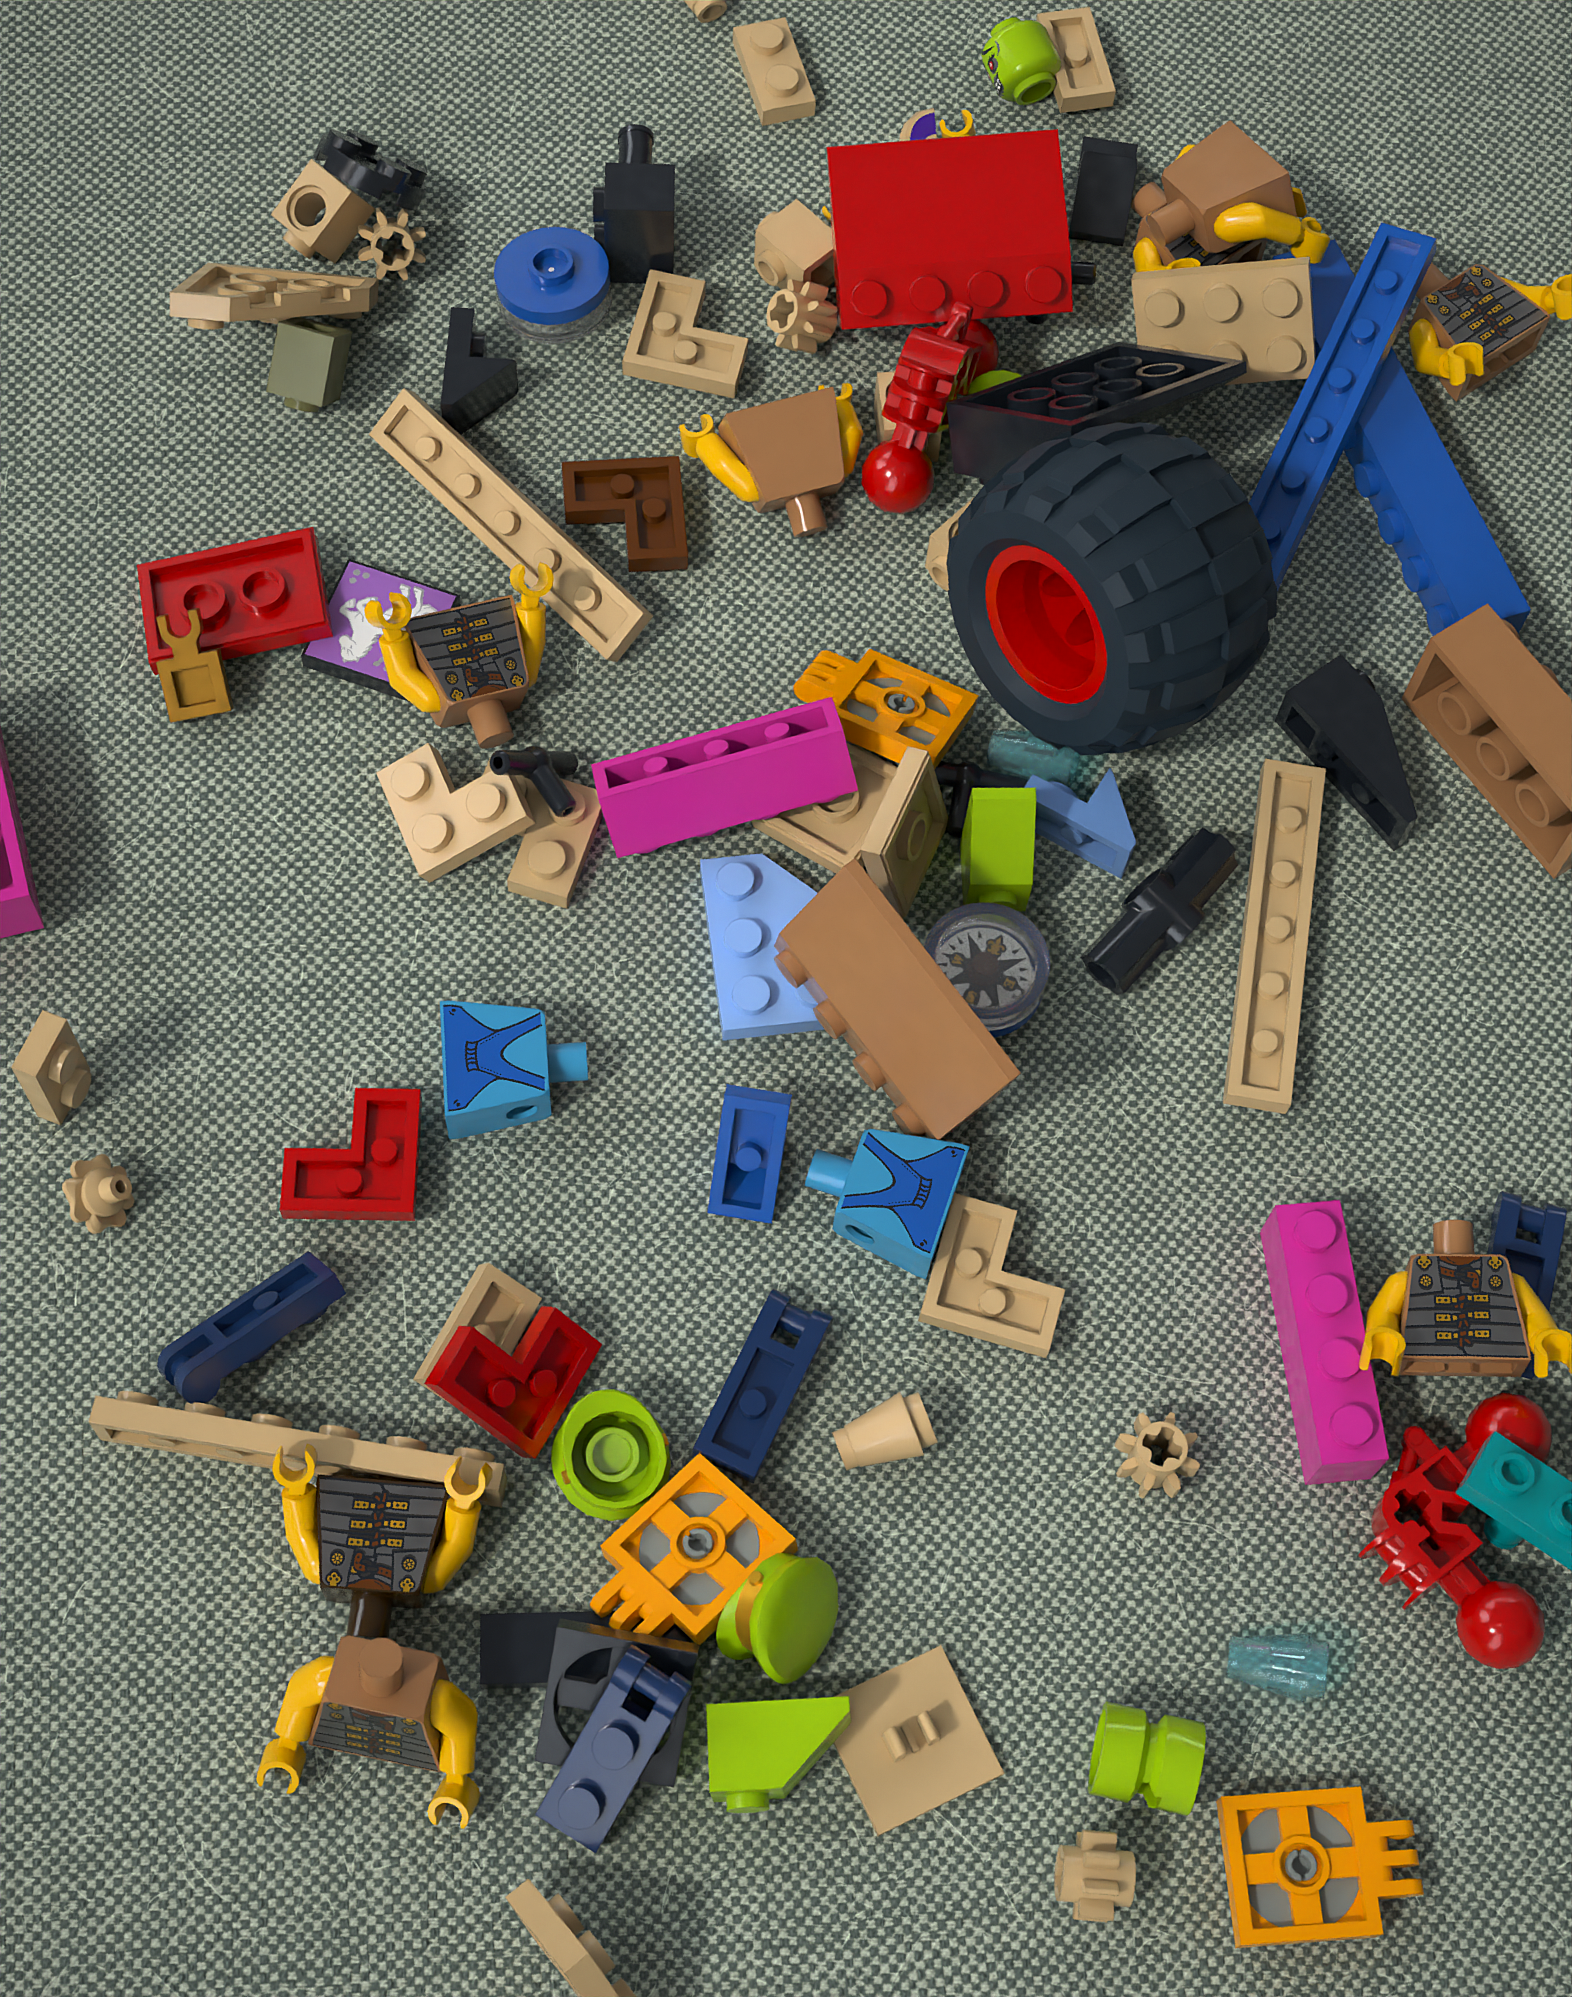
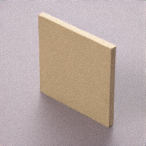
(913, 1741)

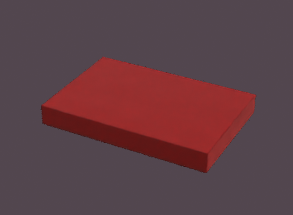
(248, 595)

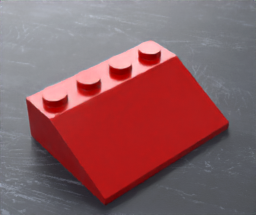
(947, 226)

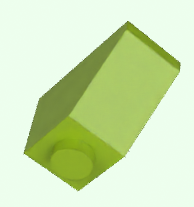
(999, 847)
(768, 1747)

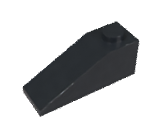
(1346, 730)

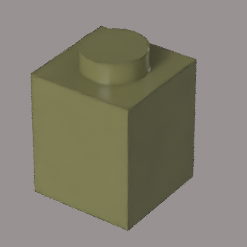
(308, 363)

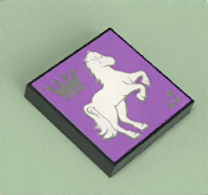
(355, 648)

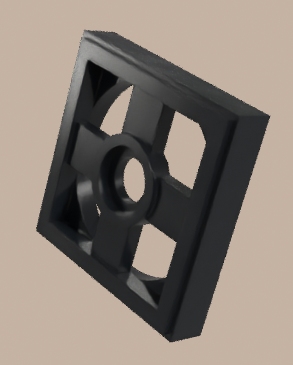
(578, 1638)

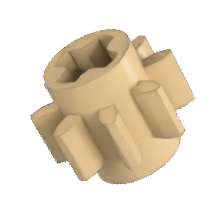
(398, 259)
(801, 316)
(1175, 1452)
(1095, 1876)

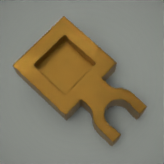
(192, 679)

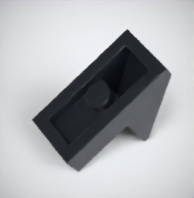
(1103, 191)
(471, 382)

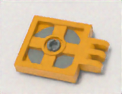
(888, 703)
(687, 1554)
(1309, 1866)

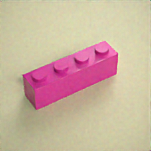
(724, 777)
(1322, 1343)

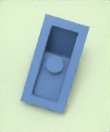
(1091, 830)

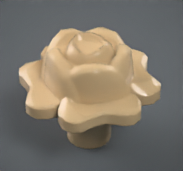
(98, 1193)

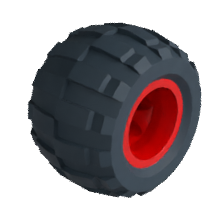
(1111, 587)

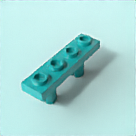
(1521, 1499)

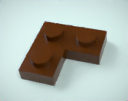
(633, 491)

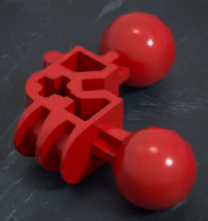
(928, 375)
(1494, 1619)

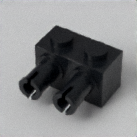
(636, 210)

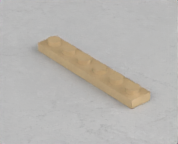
(510, 524)
(1274, 937)
(207, 1433)

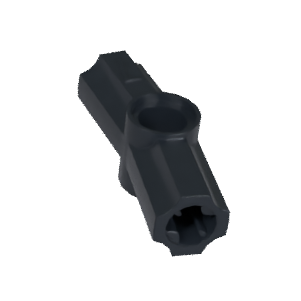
(1161, 911)

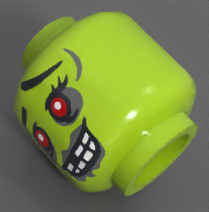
(1021, 61)

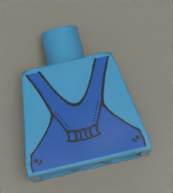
(500, 1066)
(892, 1194)

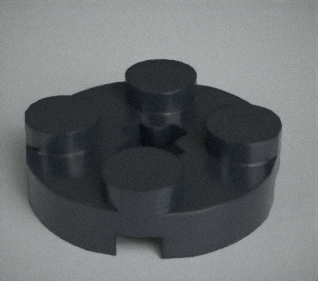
(355, 161)

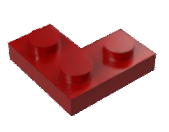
(372, 1177)
(521, 1394)

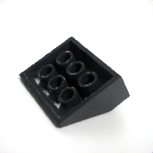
(1087, 391)

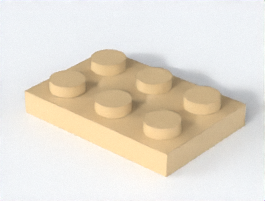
(1232, 312)

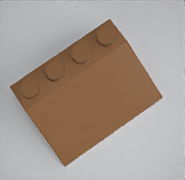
(892, 1006)

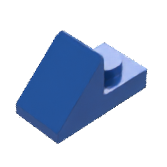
(749, 1153)

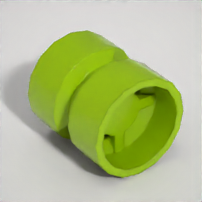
(1147, 1758)

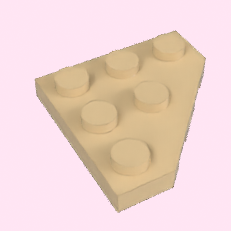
(271, 295)

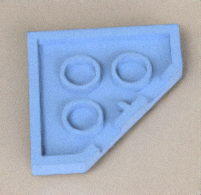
(745, 910)

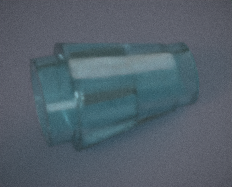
(1026, 755)
(1280, 1664)

